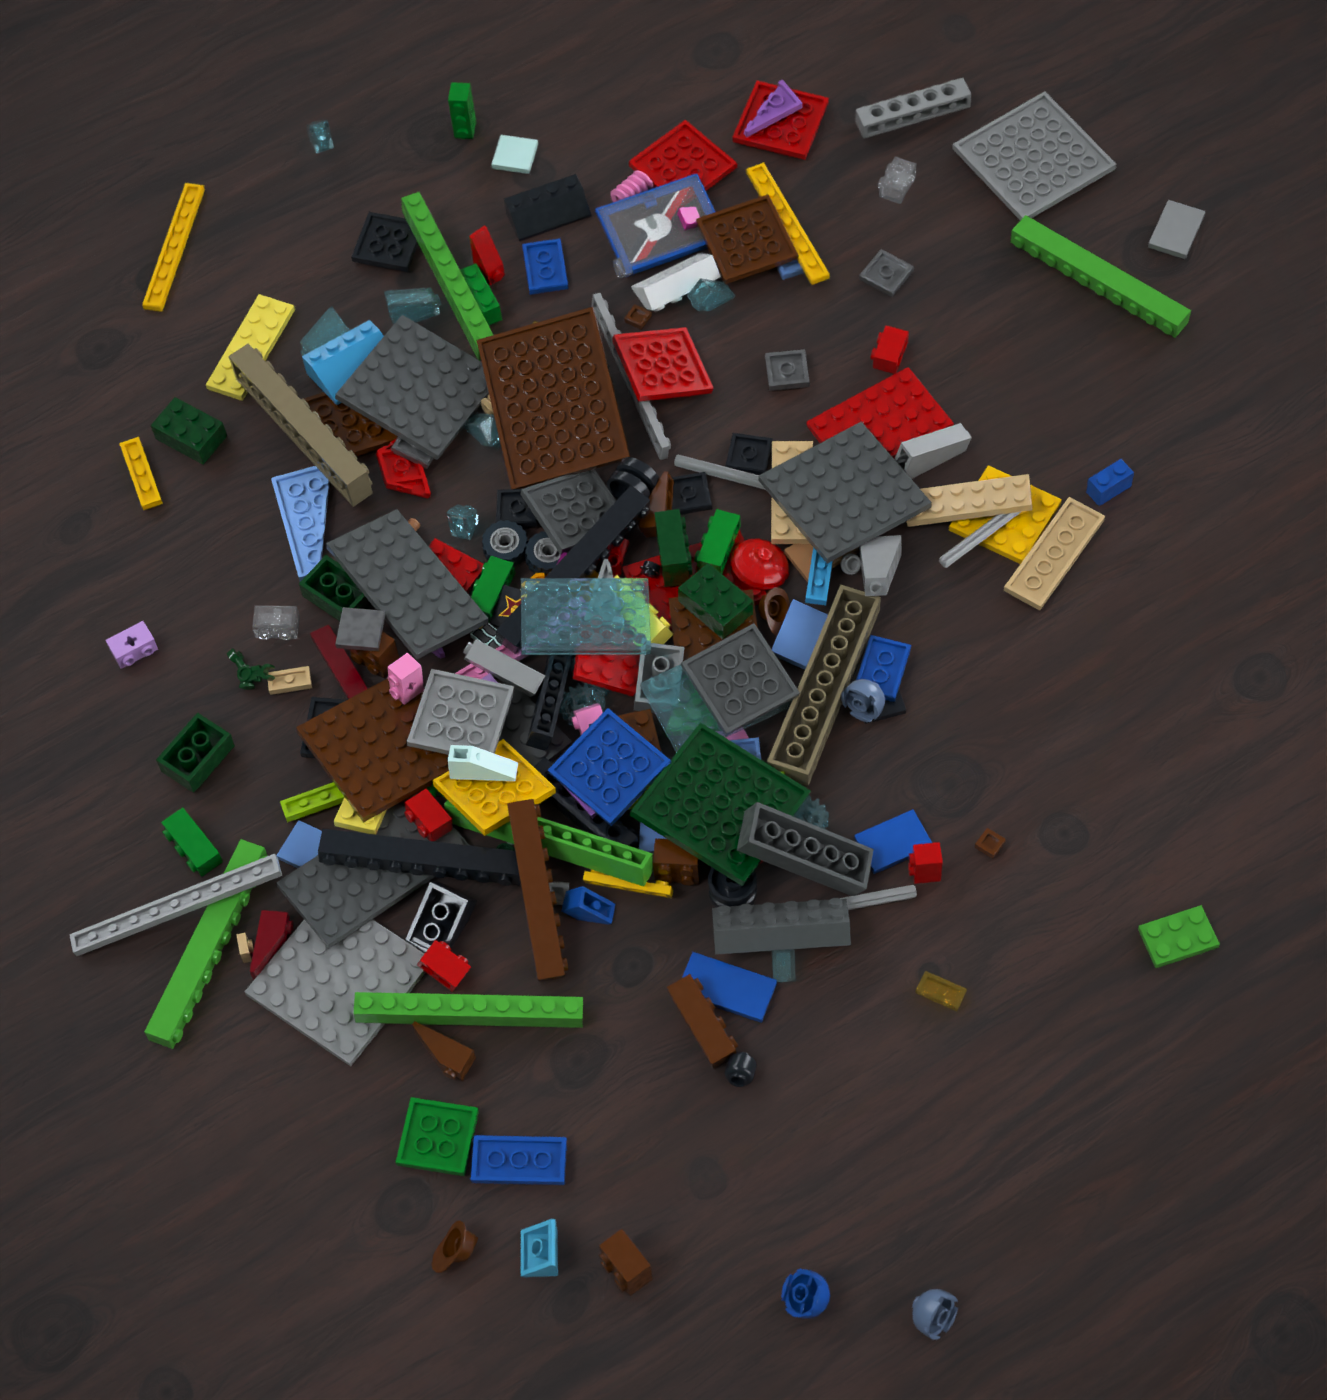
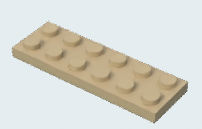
(975, 500)
(782, 528)
(1054, 553)

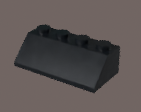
(547, 207)

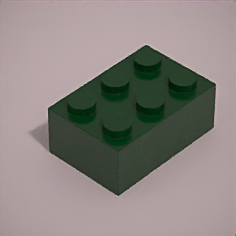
(189, 430)
(673, 547)
(332, 588)
(715, 601)
(195, 752)

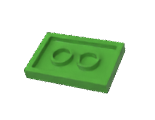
(1178, 936)

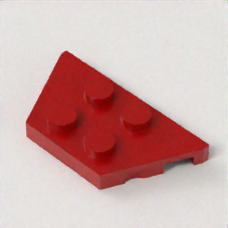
(401, 473)

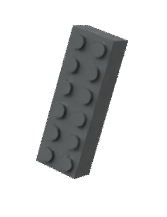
(805, 849)
(781, 926)

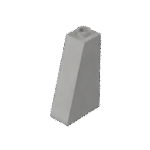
(932, 449)
(879, 562)
(503, 667)

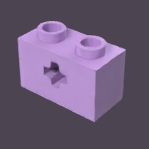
(132, 644)

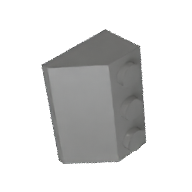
(660, 660)

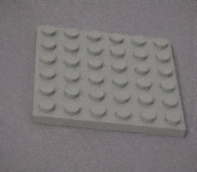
(1034, 156)
(317, 984)

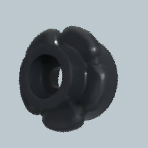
(650, 569)

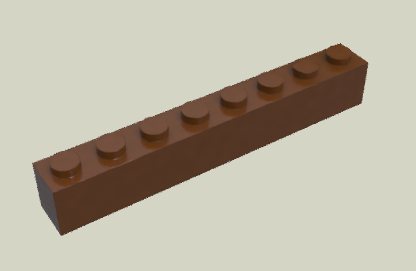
(536, 890)

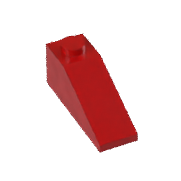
(486, 256)

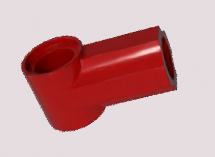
(617, 557)

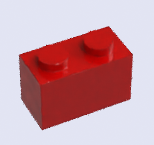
(890, 349)
(428, 816)
(925, 863)
(444, 965)

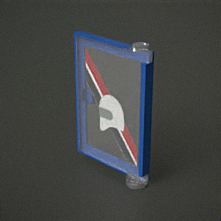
(647, 227)

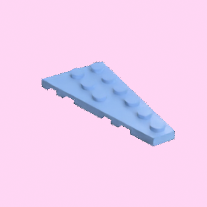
(303, 508)

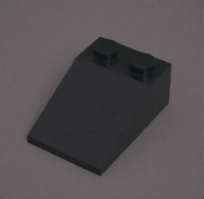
(440, 916)

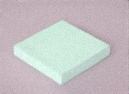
(514, 154)

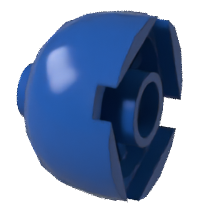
(805, 1294)

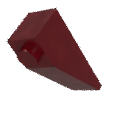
(271, 935)

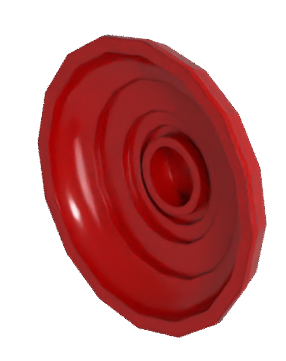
(759, 564)

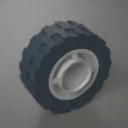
(502, 533)
(535, 554)

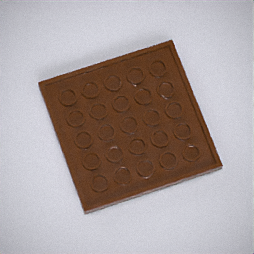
(368, 753)

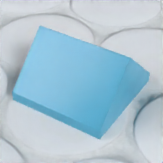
(539, 1250)

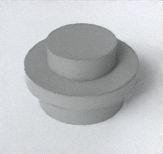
(850, 564)

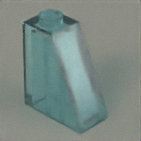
(412, 303)
(326, 329)

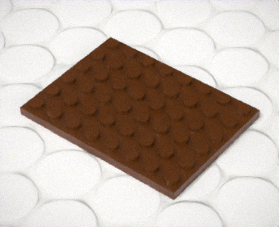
(553, 399)

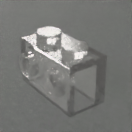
(897, 180)
(276, 622)

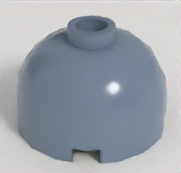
(864, 699)
(934, 1312)

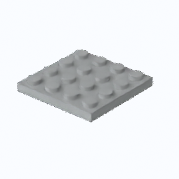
(460, 712)

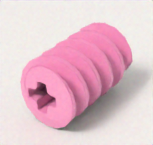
(633, 185)

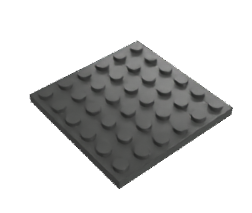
(417, 387)
(844, 492)

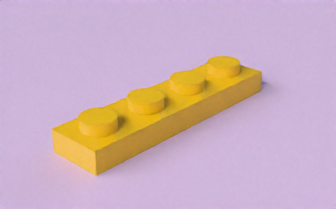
(141, 473)
(659, 888)

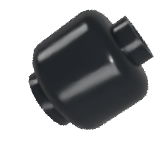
(740, 1069)

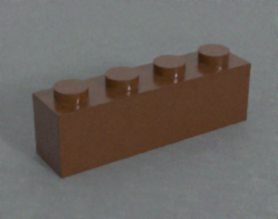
(702, 1021)

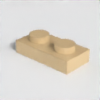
(290, 680)

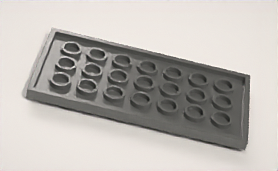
(408, 583)
(343, 898)

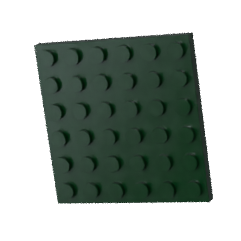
(704, 799)

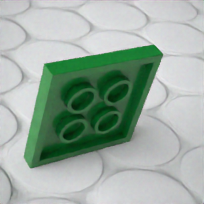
(437, 1136)

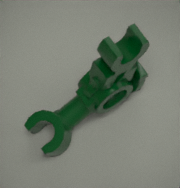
(249, 674)

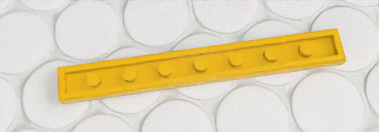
(173, 247)
(807, 255)

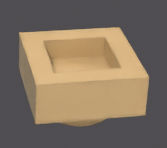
(246, 947)

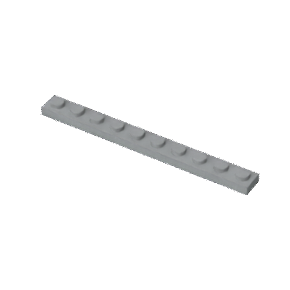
(646, 411)
(175, 905)

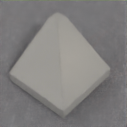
(560, 889)

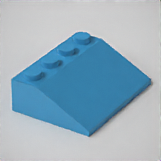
(339, 358)

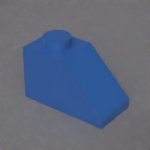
(588, 906)

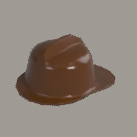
(774, 608)
(455, 1247)

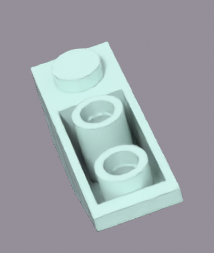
(478, 764)

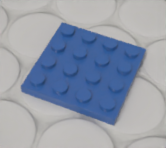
(609, 766)

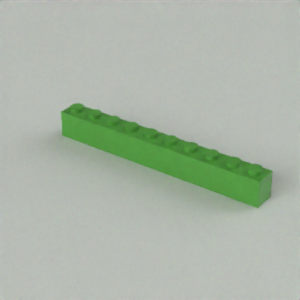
(445, 270)
(1100, 276)
(578, 848)
(201, 956)
(468, 1009)

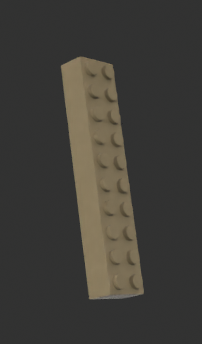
(301, 424)
(823, 681)

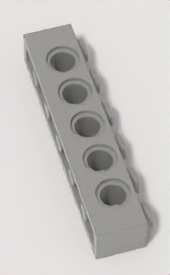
(913, 108)

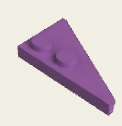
(779, 105)

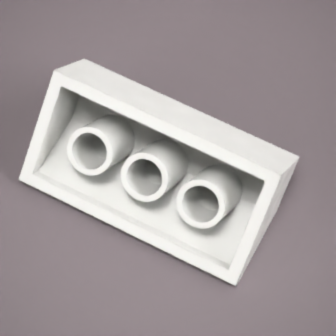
(675, 281)

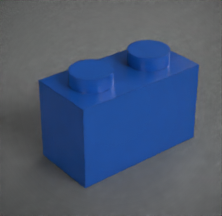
(1110, 482)

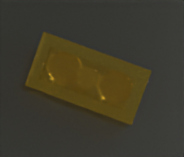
(941, 991)

